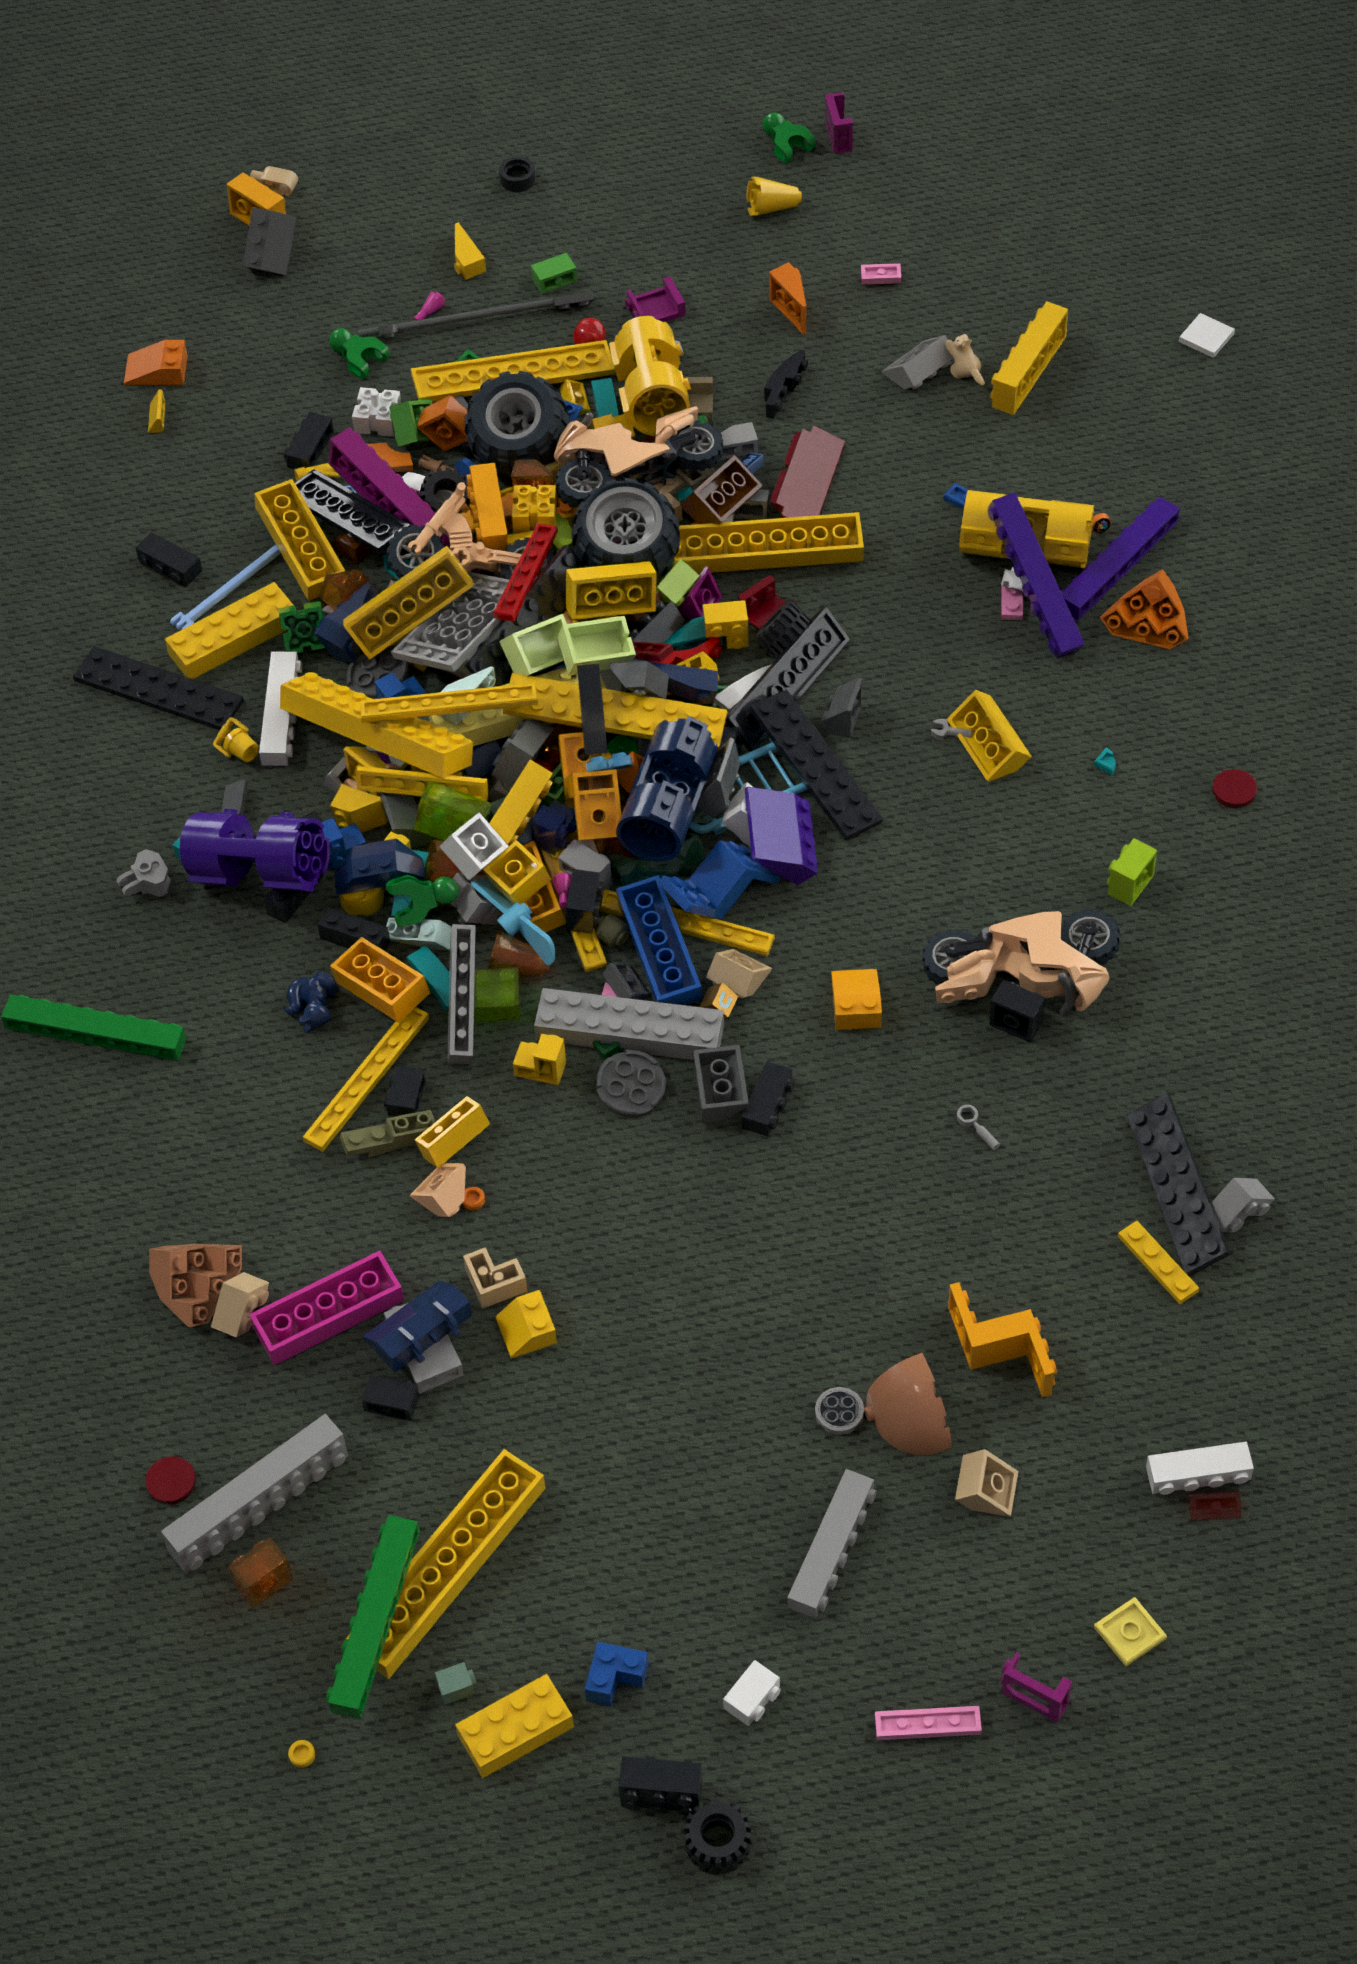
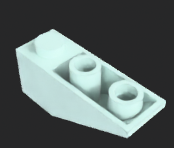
(481, 679)
(427, 933)

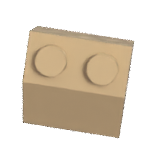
(738, 972)
(986, 1483)

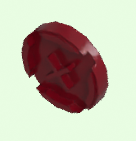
(1234, 788)
(170, 1480)

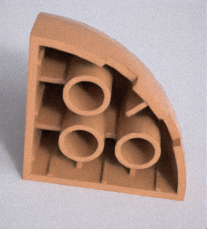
(907, 1410)

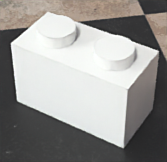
(752, 1693)

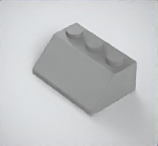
(920, 363)

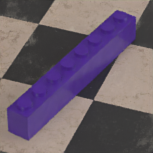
(1119, 557)
(1035, 575)

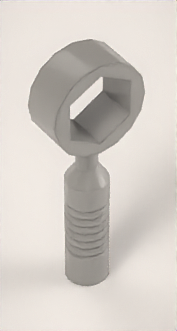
(981, 1130)

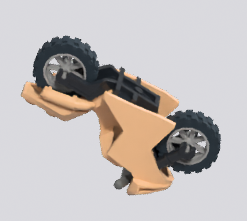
(612, 454)
(1032, 950)

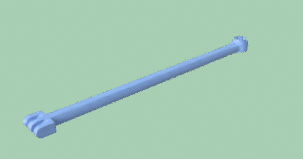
(183, 621)

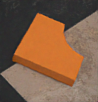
(397, 461)

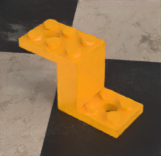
(589, 790)
(1001, 1339)

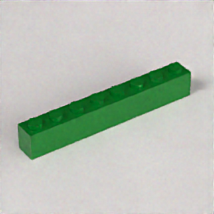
(94, 1027)
(373, 1618)

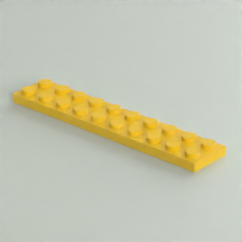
(551, 364)
(622, 710)

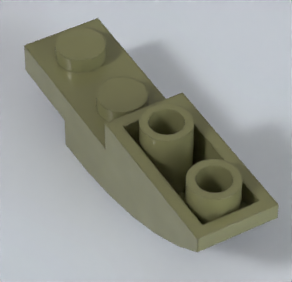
(394, 1134)

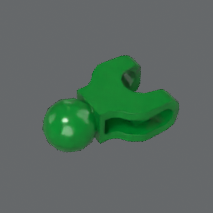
(786, 136)
(358, 350)
(423, 896)

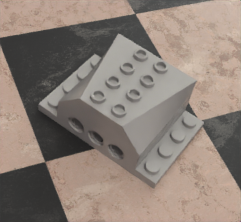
(457, 630)

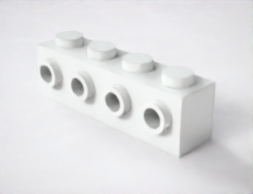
(1199, 1468)

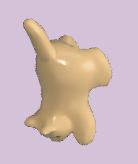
(966, 362)

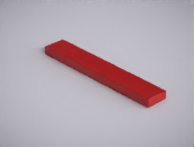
(525, 572)

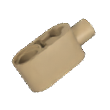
(276, 179)

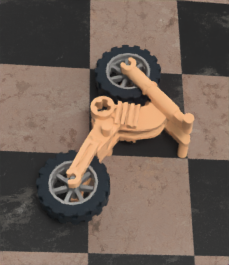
(454, 525)

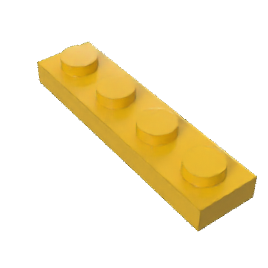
(1158, 1262)

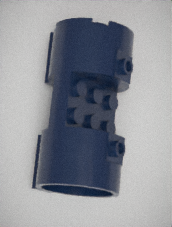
(667, 790)

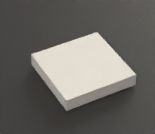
(1206, 335)

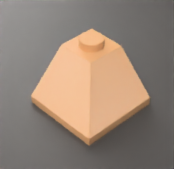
(442, 1190)

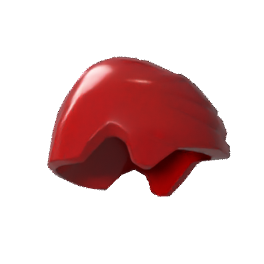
(589, 331)

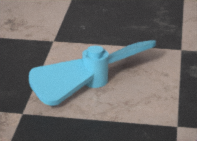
(516, 919)

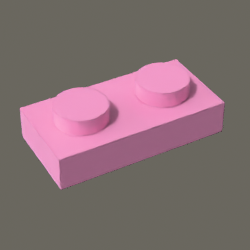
(881, 274)
(1011, 604)

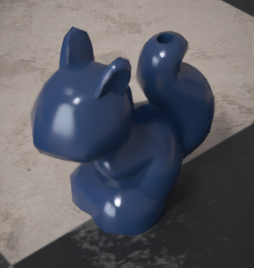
(314, 992)

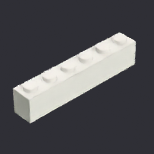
(277, 723)

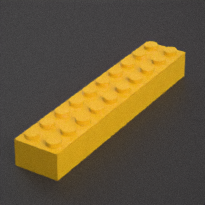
(772, 543)
(406, 739)
(458, 1552)

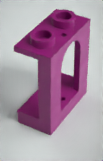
(1057, 1698)

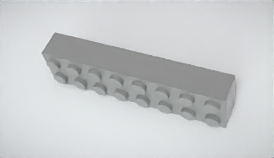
(634, 1023)
(255, 1494)

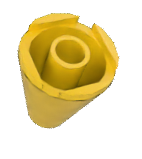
(771, 196)

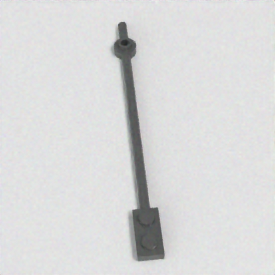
(562, 302)

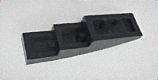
(591, 709)

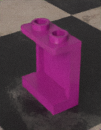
(839, 129)
(661, 303)

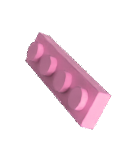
(928, 1723)

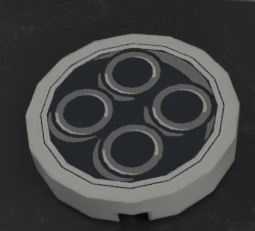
(839, 1410)

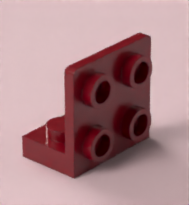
(761, 601)

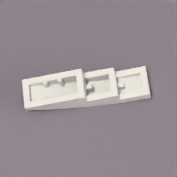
(734, 693)

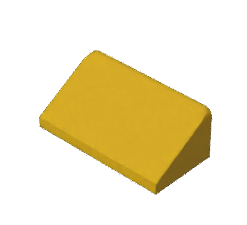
(575, 393)
(157, 413)

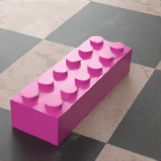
(326, 1307)

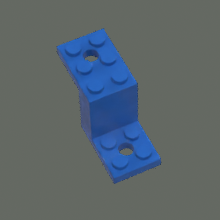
(718, 880)

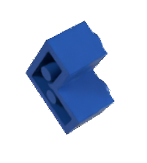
(390, 686)
(341, 841)
(612, 1666)

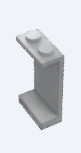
(440, 1362)

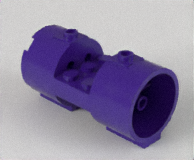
(286, 850)

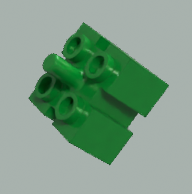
(301, 626)

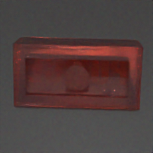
(1214, 1505)

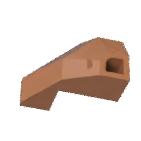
(192, 1277)

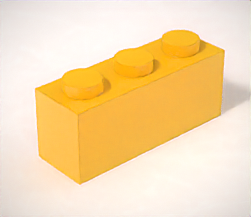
(452, 1131)

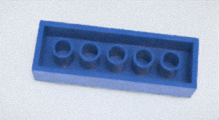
(659, 942)

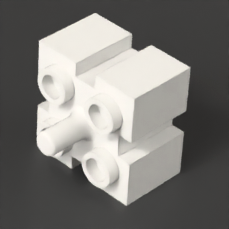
(374, 412)

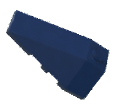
(332, 630)
(689, 682)

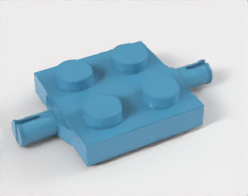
(618, 761)

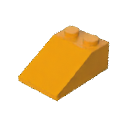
(856, 999)

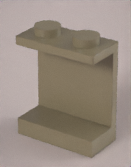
(702, 396)

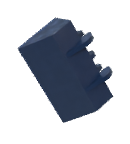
(419, 1325)

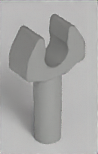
(947, 730)

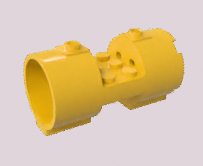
(649, 364)
(1059, 527)

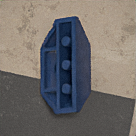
(483, 758)
(375, 864)

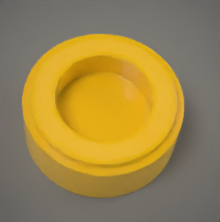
(301, 1753)

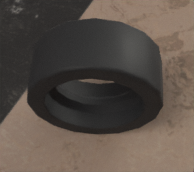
(517, 164)

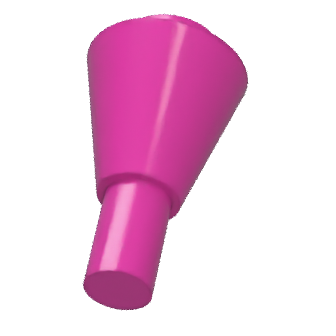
(432, 304)
(561, 884)

